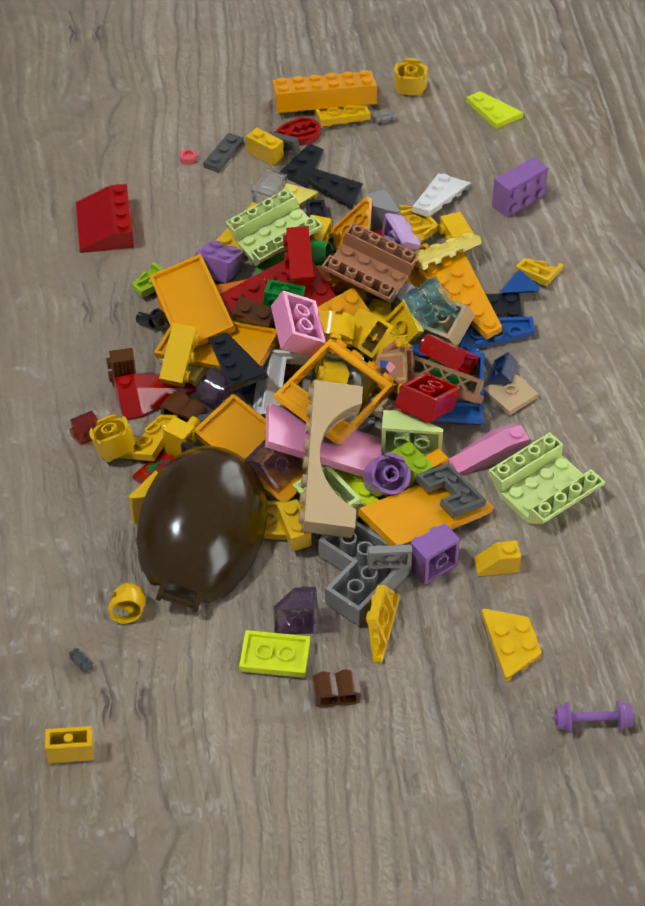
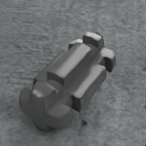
(80, 660)

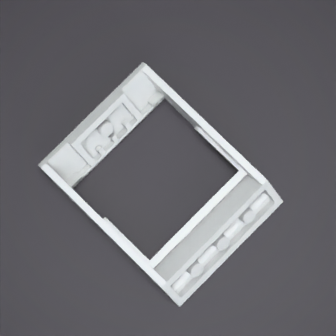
(275, 368)

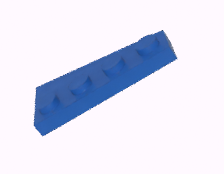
(512, 329)

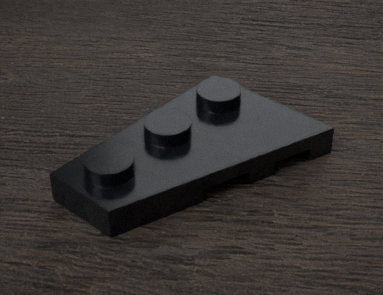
(339, 187)

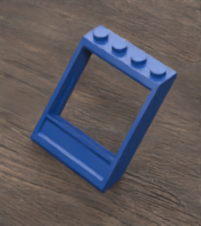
(464, 410)

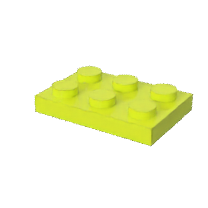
(275, 653)

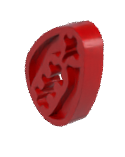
(304, 128)

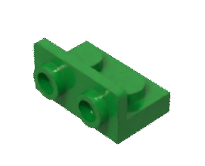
(274, 289)

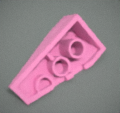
(490, 449)

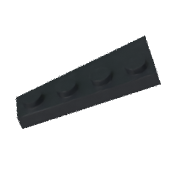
(235, 362)

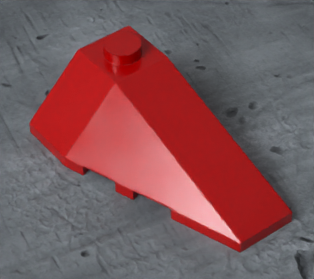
(143, 393)

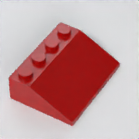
(105, 220)

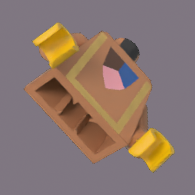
(397, 361)

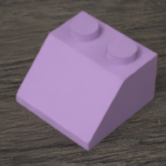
(399, 231)

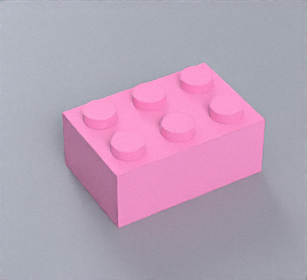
(298, 324)

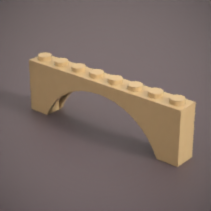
(322, 508)

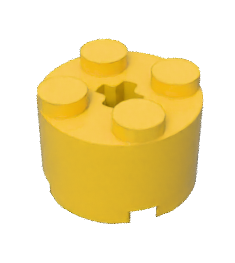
(410, 77)
(338, 326)
(112, 437)

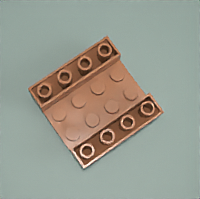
(372, 262)

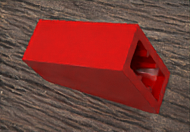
(448, 354)

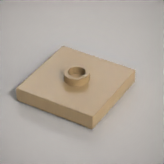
(511, 396)

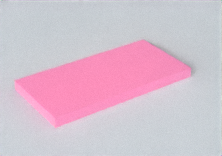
(287, 434)

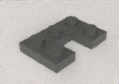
(464, 495)

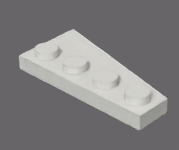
(439, 192)

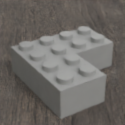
(353, 588)

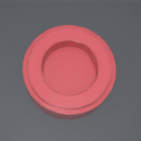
(188, 156)

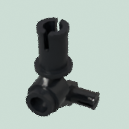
(154, 319)

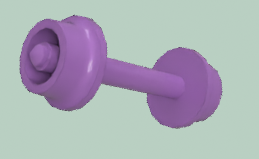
(622, 715)

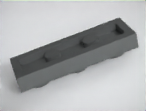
(223, 152)

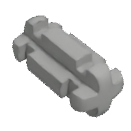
(384, 117)

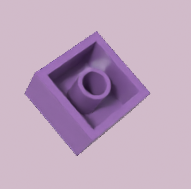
(222, 260)
(434, 553)

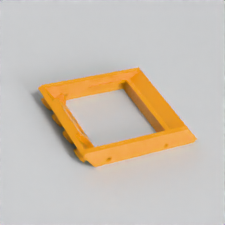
(296, 398)

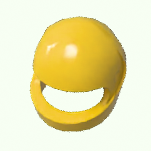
(129, 598)

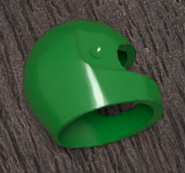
(318, 250)

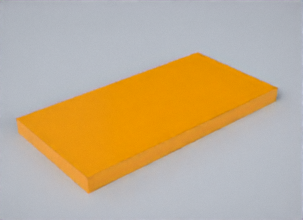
(192, 298)
(254, 339)
(241, 430)
(413, 514)

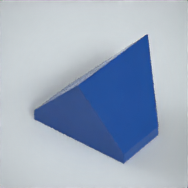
(519, 283)

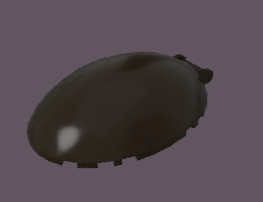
(201, 525)

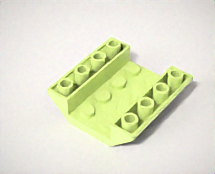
(262, 227)
(542, 481)

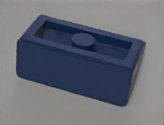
(503, 369)

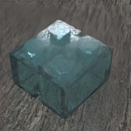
(420, 302)

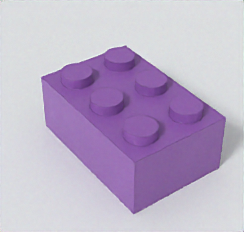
(519, 187)

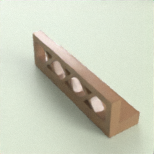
(474, 397)

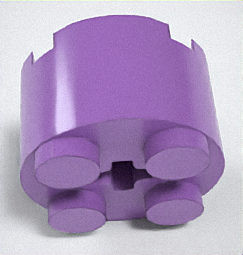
(395, 469)

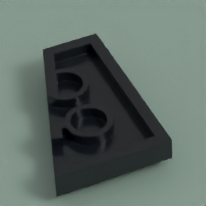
(300, 166)

